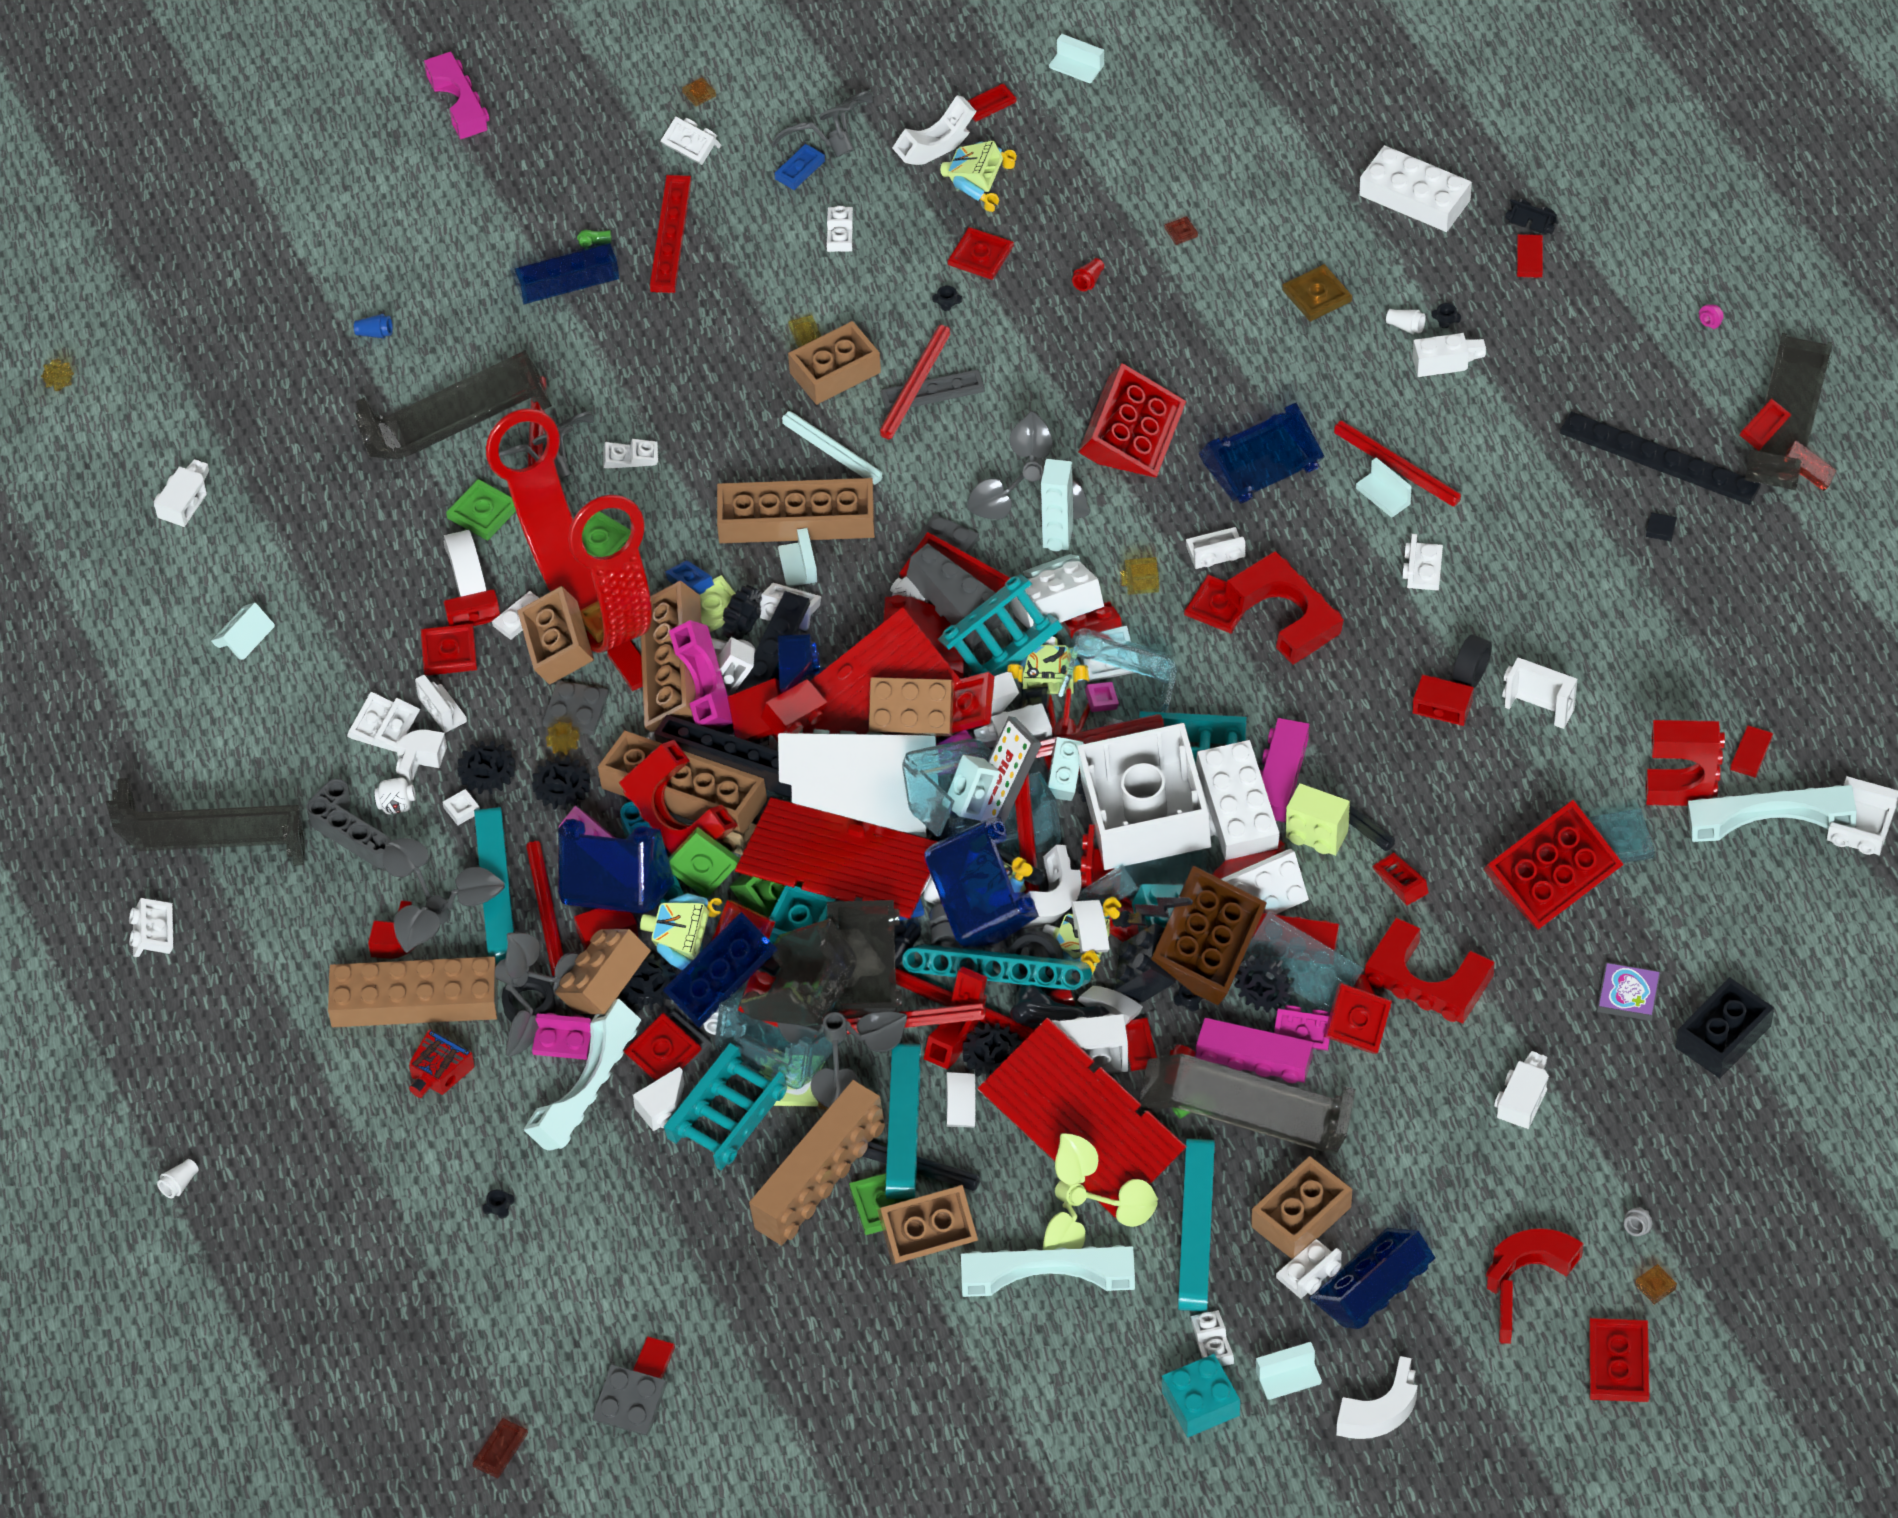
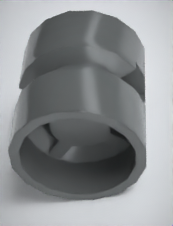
(941, 930)

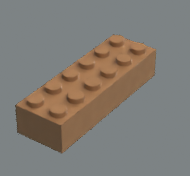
(779, 508)
(666, 679)
(694, 788)
(412, 992)
(817, 1163)

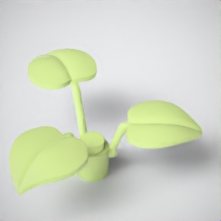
(1073, 1162)

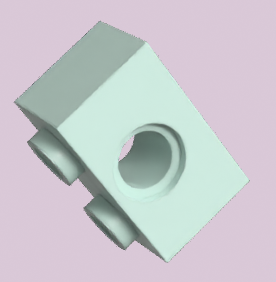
(1064, 768)
(972, 786)

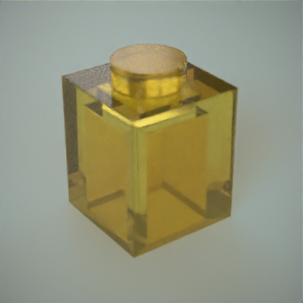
(1140, 576)

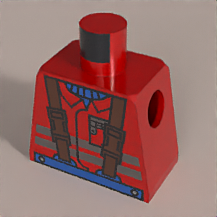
(438, 1065)

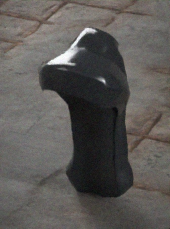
(1034, 1006)

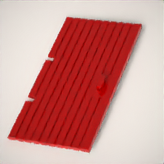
(889, 651)
(836, 856)
(1052, 1092)

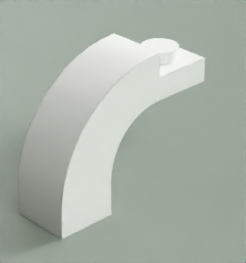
(939, 139)
(464, 563)
(1063, 888)
(1377, 1417)

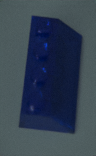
(565, 272)
(797, 660)
(720, 969)
(1374, 1277)

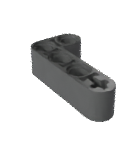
(329, 816)

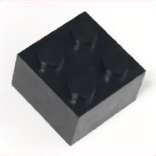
(1136, 971)

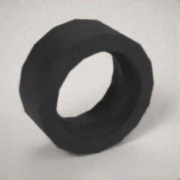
(1472, 660)
(1041, 937)
(532, 984)

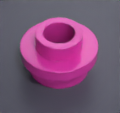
(1711, 316)

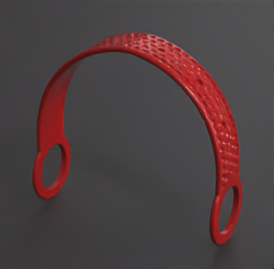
(557, 539)

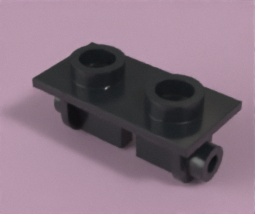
(1541, 219)

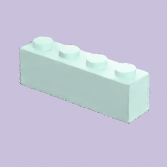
(1057, 504)

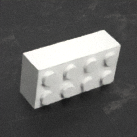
(1415, 188)
(1237, 800)

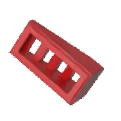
(1409, 892)

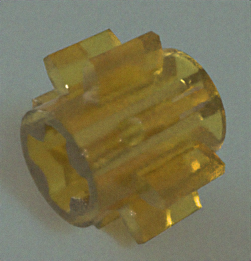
(57, 374)
(562, 737)

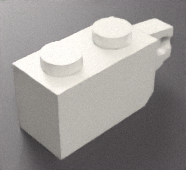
(1445, 354)
(182, 494)
(1031, 716)
(1524, 1091)

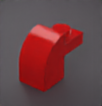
(383, 939)

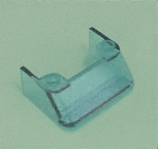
(1122, 654)
(930, 775)

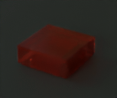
(1181, 230)

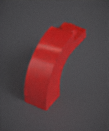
(947, 1040)
(1533, 1247)

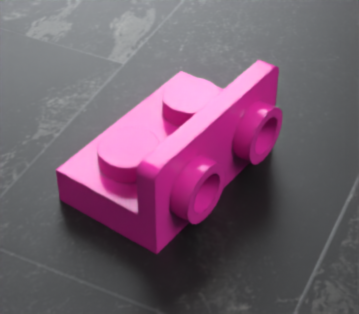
(1303, 1025)
(562, 1036)

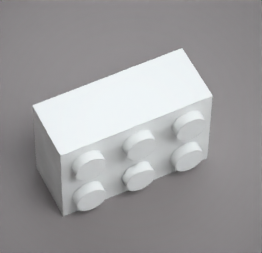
(1061, 593)
(1101, 1039)

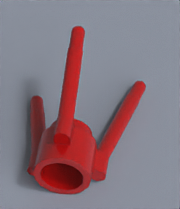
(1066, 725)

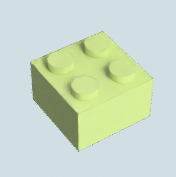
(1317, 819)

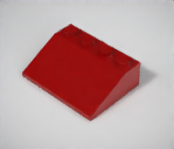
(1132, 423)
(930, 624)
(1553, 865)

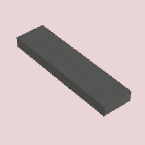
(938, 389)

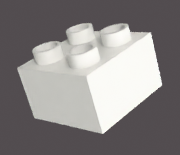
(1144, 796)

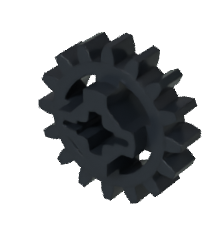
(742, 612)
(482, 767)
(556, 782)
(1264, 982)
(648, 983)
(982, 1044)

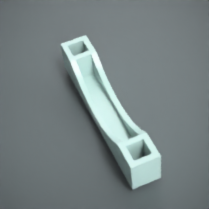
(1718, 816)
(609, 1035)
(1106, 1267)

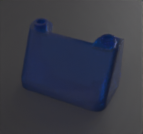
(1262, 454)
(612, 871)
(977, 887)

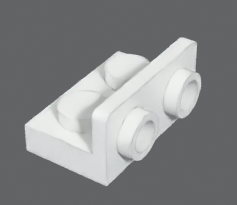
(689, 140)
(1423, 565)
(773, 595)
(439, 704)
(151, 927)
(1309, 1268)

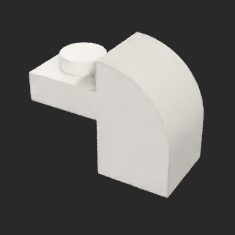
(417, 749)

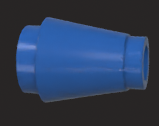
(375, 326)

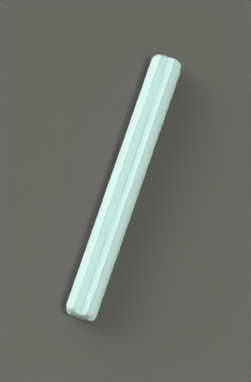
(831, 447)

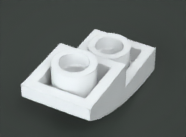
(839, 228)
(633, 455)
(1090, 925)
(1112, 1000)
(960, 1100)
(1212, 1337)

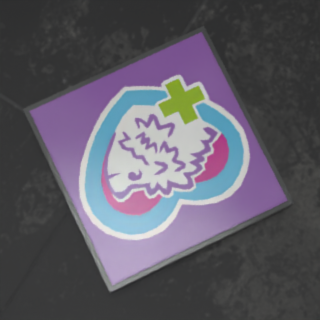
(1629, 991)

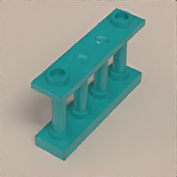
(1023, 642)
(1206, 728)
(713, 1085)

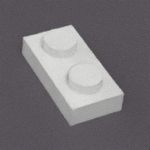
(509, 621)

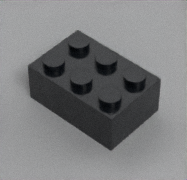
(1724, 1027)

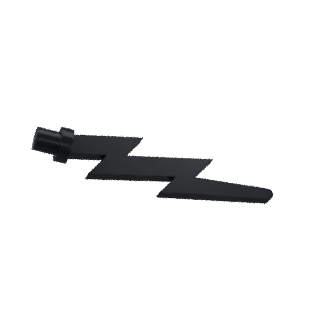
(1127, 919)

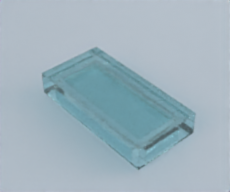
(1114, 884)

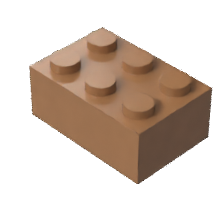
(834, 362)
(555, 635)
(911, 706)
(602, 971)
(1301, 1207)
(927, 1224)

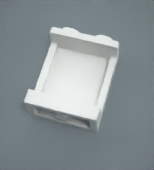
(1541, 687)
(1873, 818)

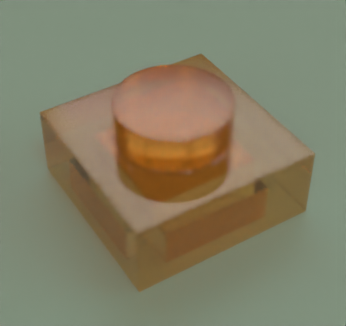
(698, 92)
(1655, 1284)

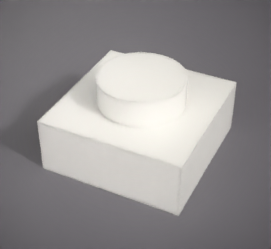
(460, 807)

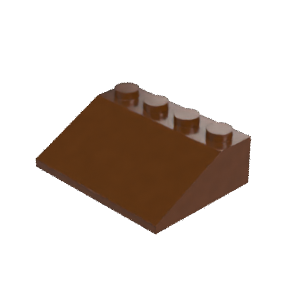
(1210, 937)

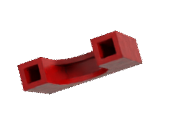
(1277, 578)
(1691, 741)
(646, 789)
(1451, 997)

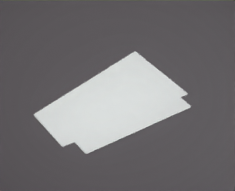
(852, 775)

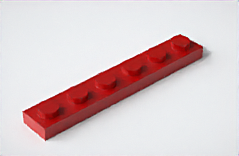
(670, 234)

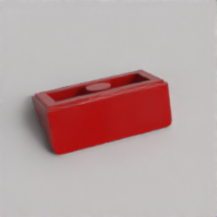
(472, 608)

